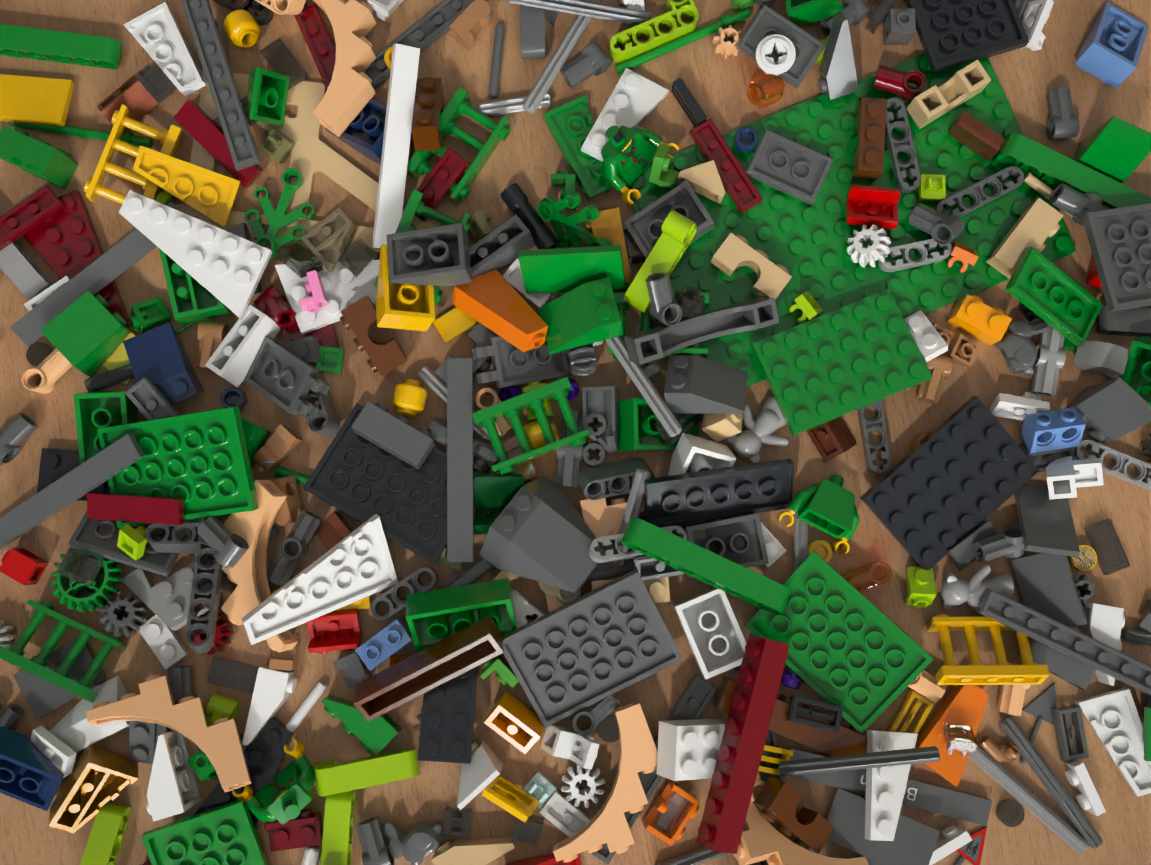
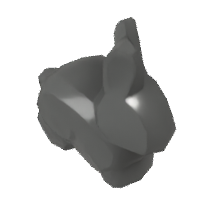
(1018, 347)
(416, 843)

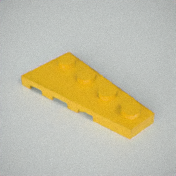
(195, 186)

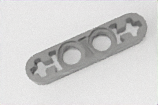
(1120, 465)
(608, 556)

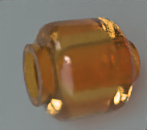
(765, 90)

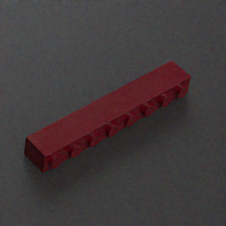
(742, 744)

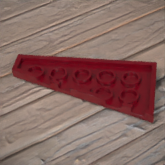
(71, 244)

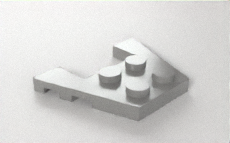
(171, 596)

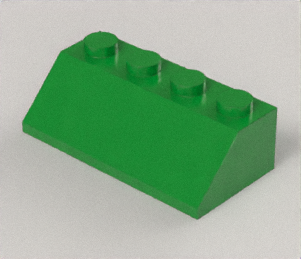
(447, 611)

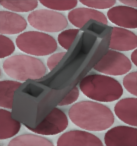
(735, 318)

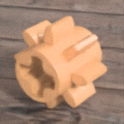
(727, 48)

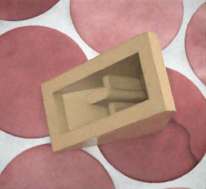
(704, 180)

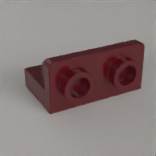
(296, 833)

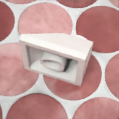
(476, 776)

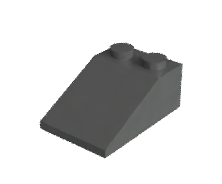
(647, 224)
(430, 256)
(704, 386)
(1111, 409)
(734, 538)

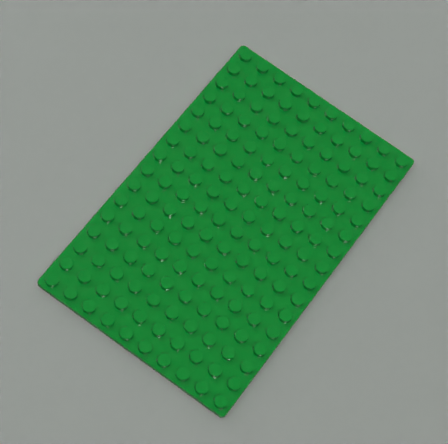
(815, 237)

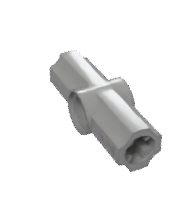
(1048, 362)

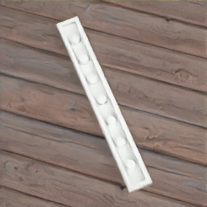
(396, 142)

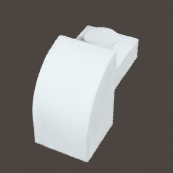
(1067, 474)
(568, 744)

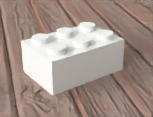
(711, 632)
(689, 748)

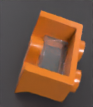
(671, 812)

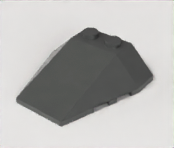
(542, 538)

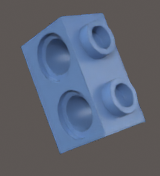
(1052, 430)
(385, 644)

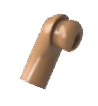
(999, 753)

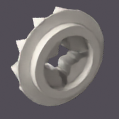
(783, 46)

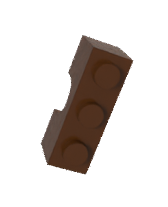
(426, 114)
(869, 152)
(383, 355)
(779, 805)

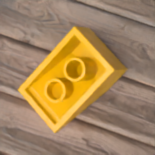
(402, 304)

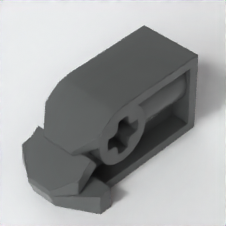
(602, 405)

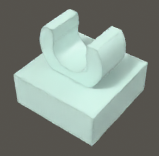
(540, 788)

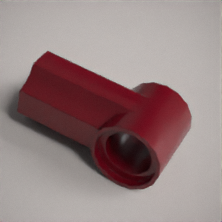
(896, 82)
(275, 307)

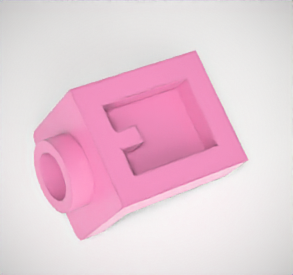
(314, 288)

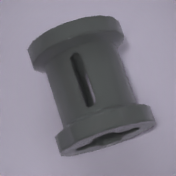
(593, 446)

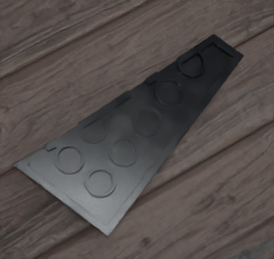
(263, 763)

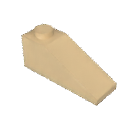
(471, 851)

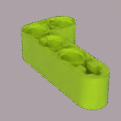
(650, 29)
(665, 255)
(364, 772)
(338, 829)
(106, 835)

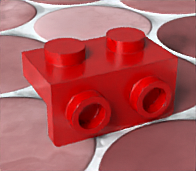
(872, 206)
(335, 631)

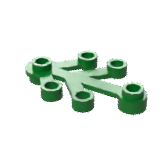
(551, 211)
(278, 217)

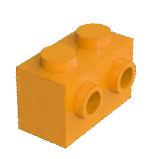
(979, 319)
(515, 722)

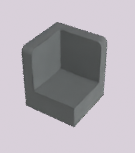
(352, 668)

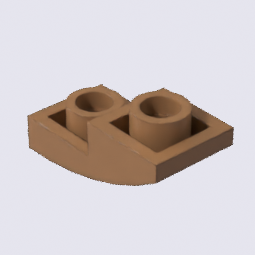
(959, 346)

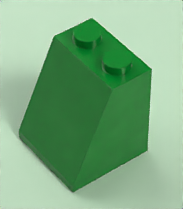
(86, 332)

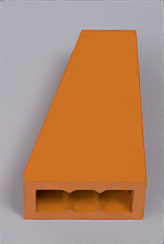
(501, 310)
(960, 706)

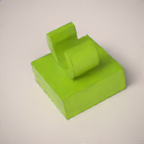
(932, 188)
(808, 306)
(132, 541)

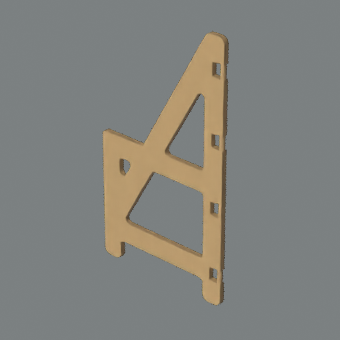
(307, 156)

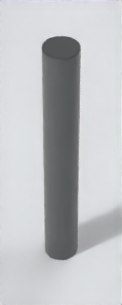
(496, 61)

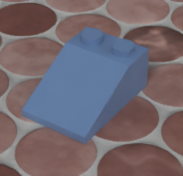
(1112, 46)

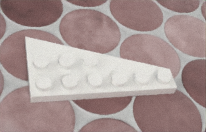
(213, 257)
(340, 289)
(341, 576)

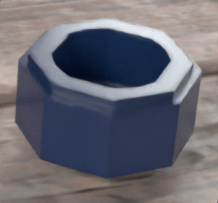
(746, 139)
(233, 397)

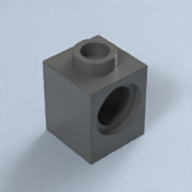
(899, 26)

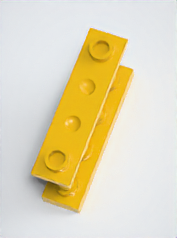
(120, 120)
(978, 673)

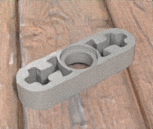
(930, 244)

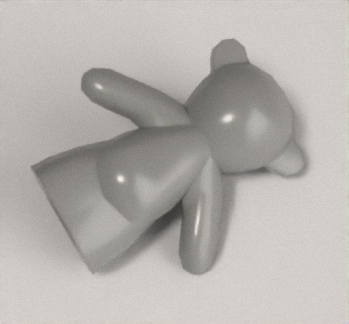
(759, 431)
(958, 591)

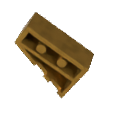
(610, 227)
(92, 784)

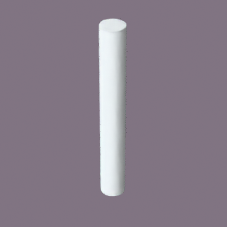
(306, 706)

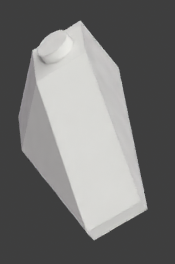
(77, 731)

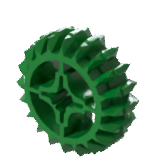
(68, 590)

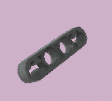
(903, 145)
(977, 193)
(877, 425)

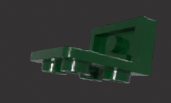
(492, 496)

